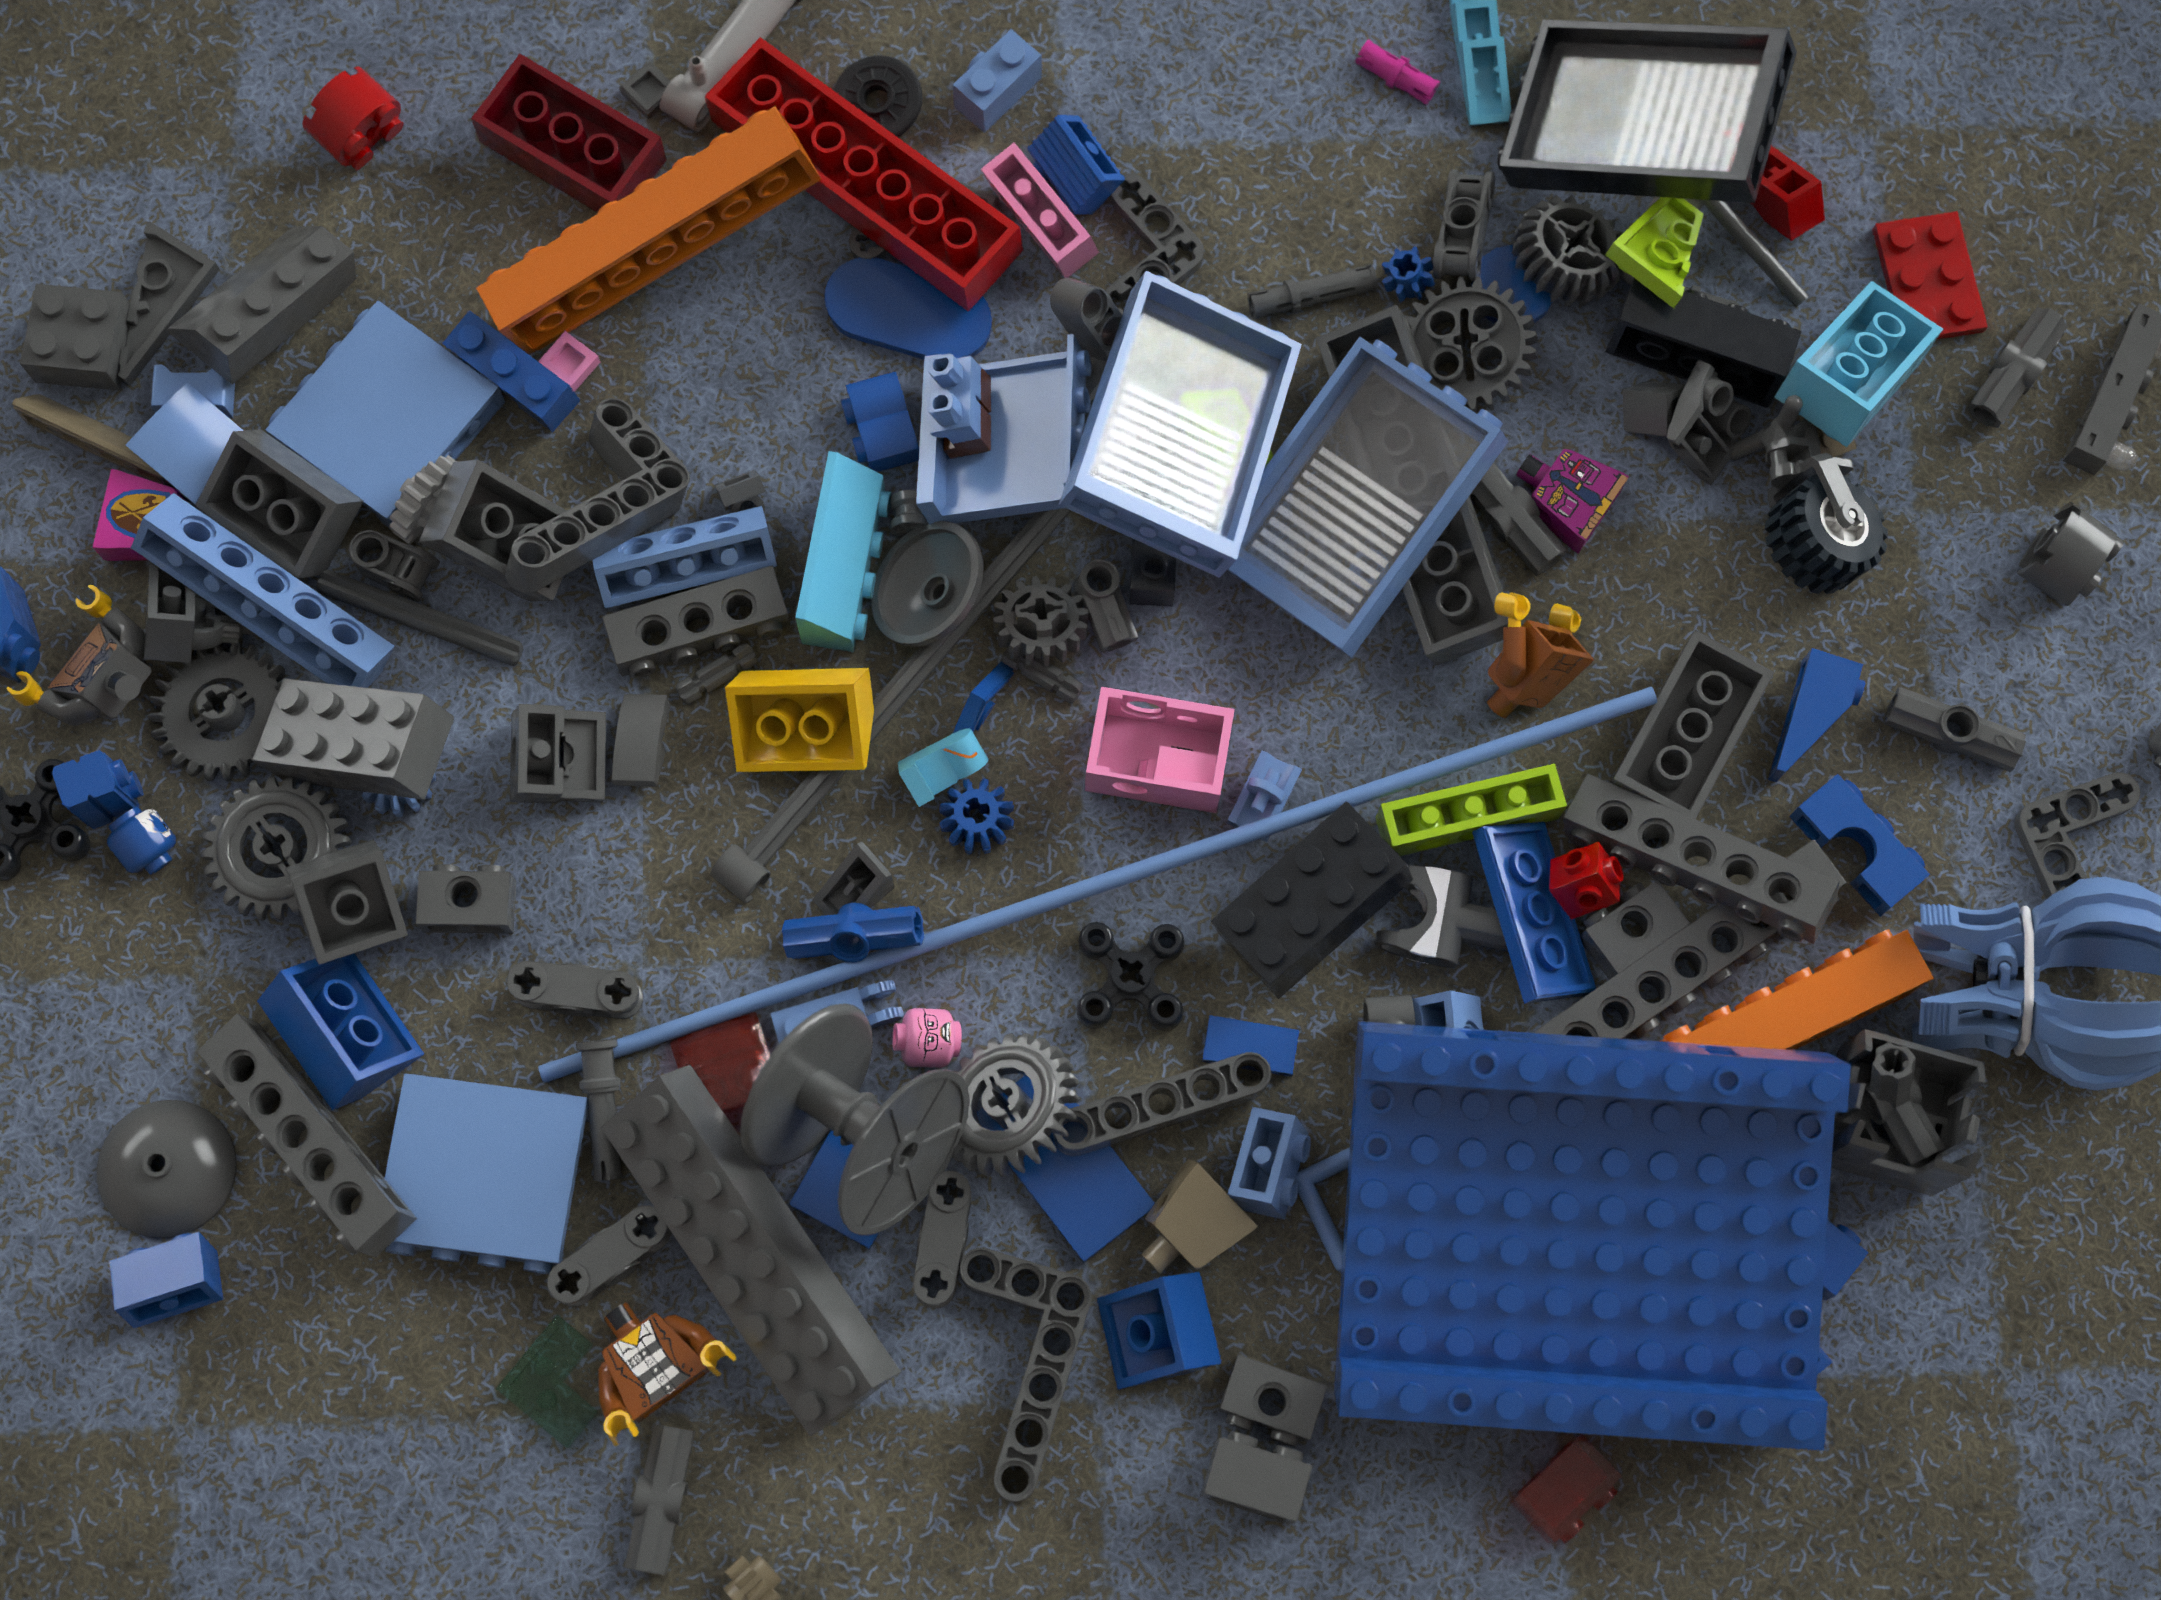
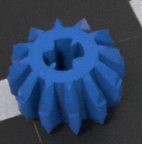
(966, 827)

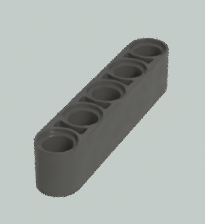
(1179, 1089)

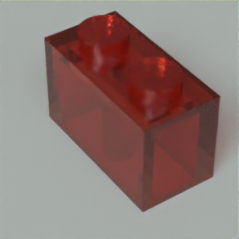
(1567, 1490)

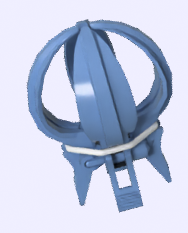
(2084, 925)

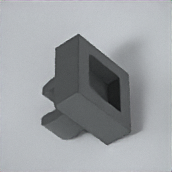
(741, 489)

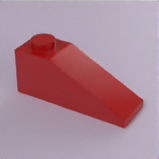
(1789, 196)

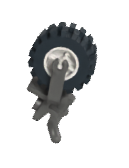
(1824, 527)

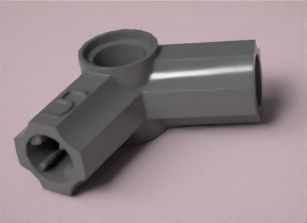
(1896, 1102)

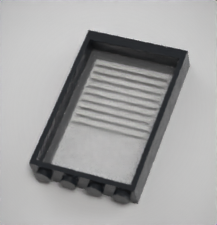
(1648, 109)

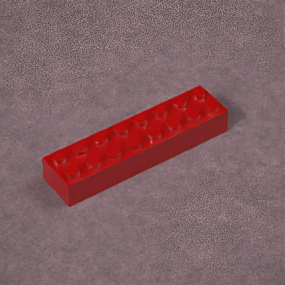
(874, 177)

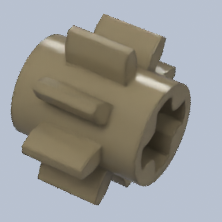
(752, 1580)

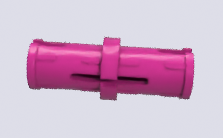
(1397, 72)

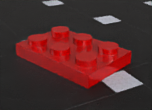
(1932, 271)

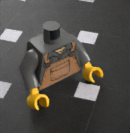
(99, 674)

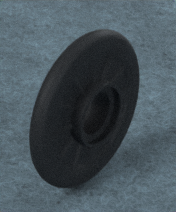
(887, 75)

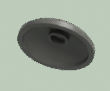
(927, 584)
(188, 1188)

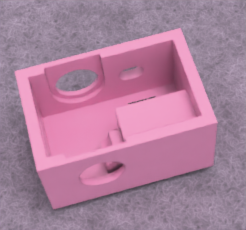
(1160, 753)

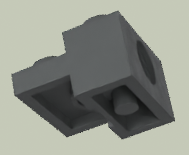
(535, 755)

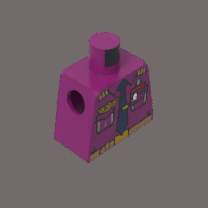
(1572, 494)

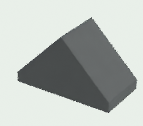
(856, 880)

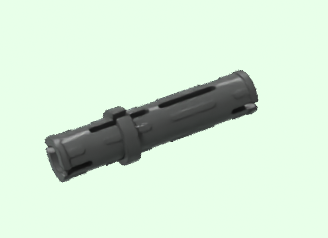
(1325, 288)

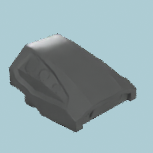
(1707, 423)

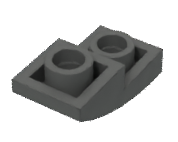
(639, 740)

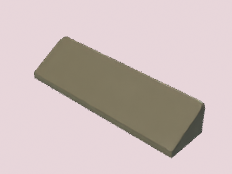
(84, 433)

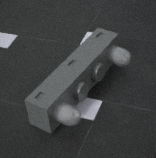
(2114, 394)

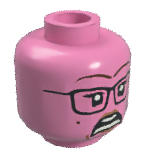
(927, 1038)

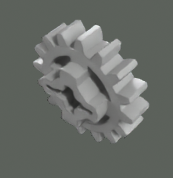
(418, 499)

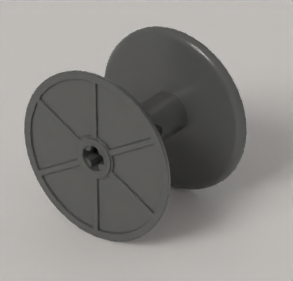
(815, 1087)

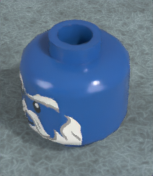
(141, 841)

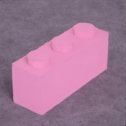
(1040, 210)

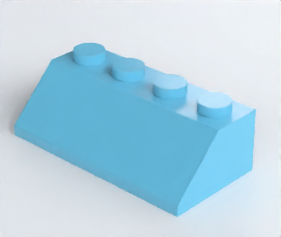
(841, 555)

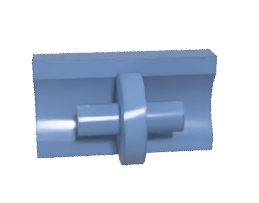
(1264, 791)

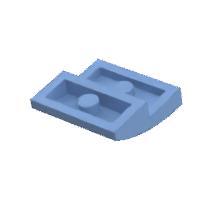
(184, 440)

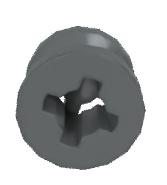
(906, 513)

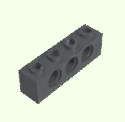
(674, 613)

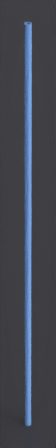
(1114, 879)

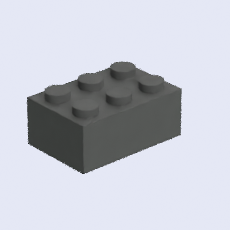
(278, 503)
(481, 518)

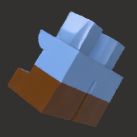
(960, 405)

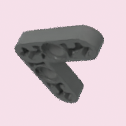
(1162, 244)
(2055, 838)

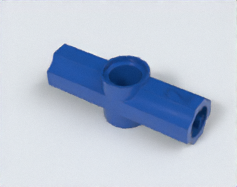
(853, 932)

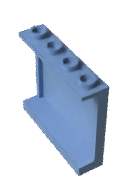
(384, 408)
(1034, 440)
(485, 1170)

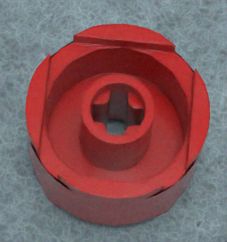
(353, 117)

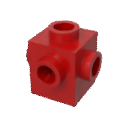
(1585, 880)

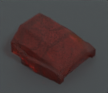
(725, 1058)

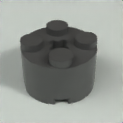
(2069, 554)

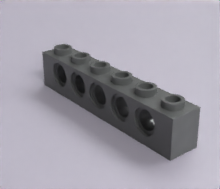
(1686, 837)
(381, 1211)

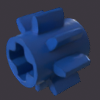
(1414, 273)

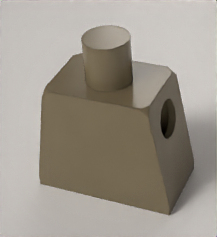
(1194, 1220)

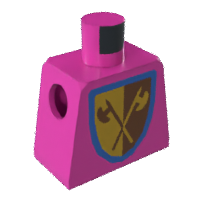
(123, 508)

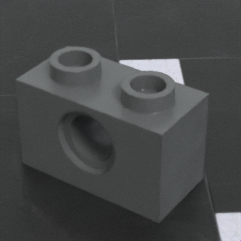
(490, 912)
(1653, 912)
(1300, 1397)

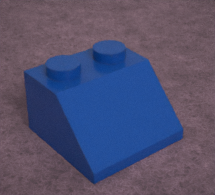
(17, 630)
(1158, 1330)

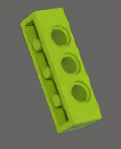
(1455, 812)

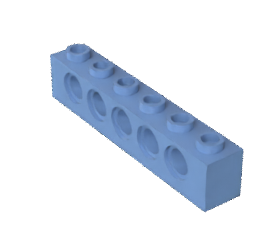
(260, 595)

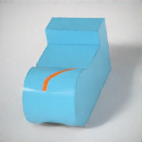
(941, 765)

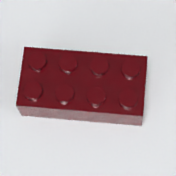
(566, 136)

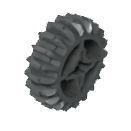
(1544, 244)

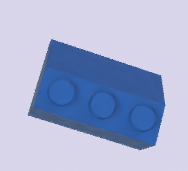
(339, 1027)

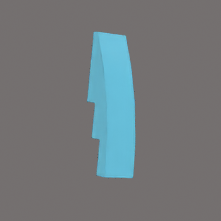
(1481, 61)

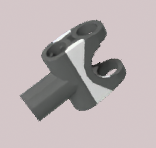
(1447, 920)

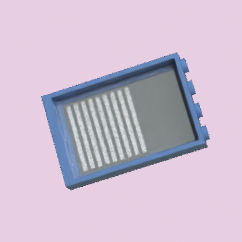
(1181, 424)
(1362, 493)

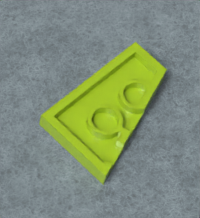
(1659, 247)

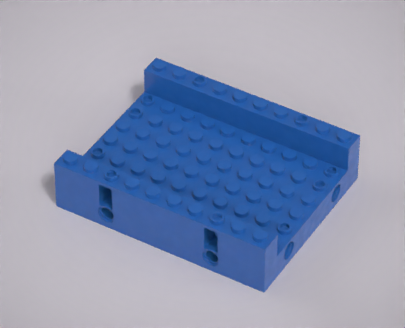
(1587, 1235)

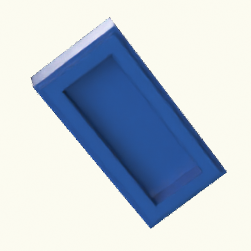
(1233, 1037)

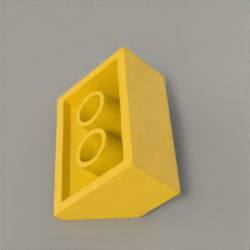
(801, 719)

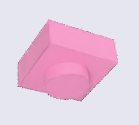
(570, 360)

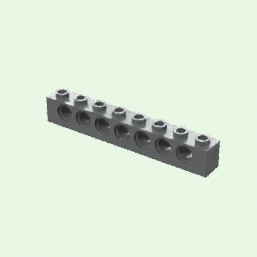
(1659, 968)

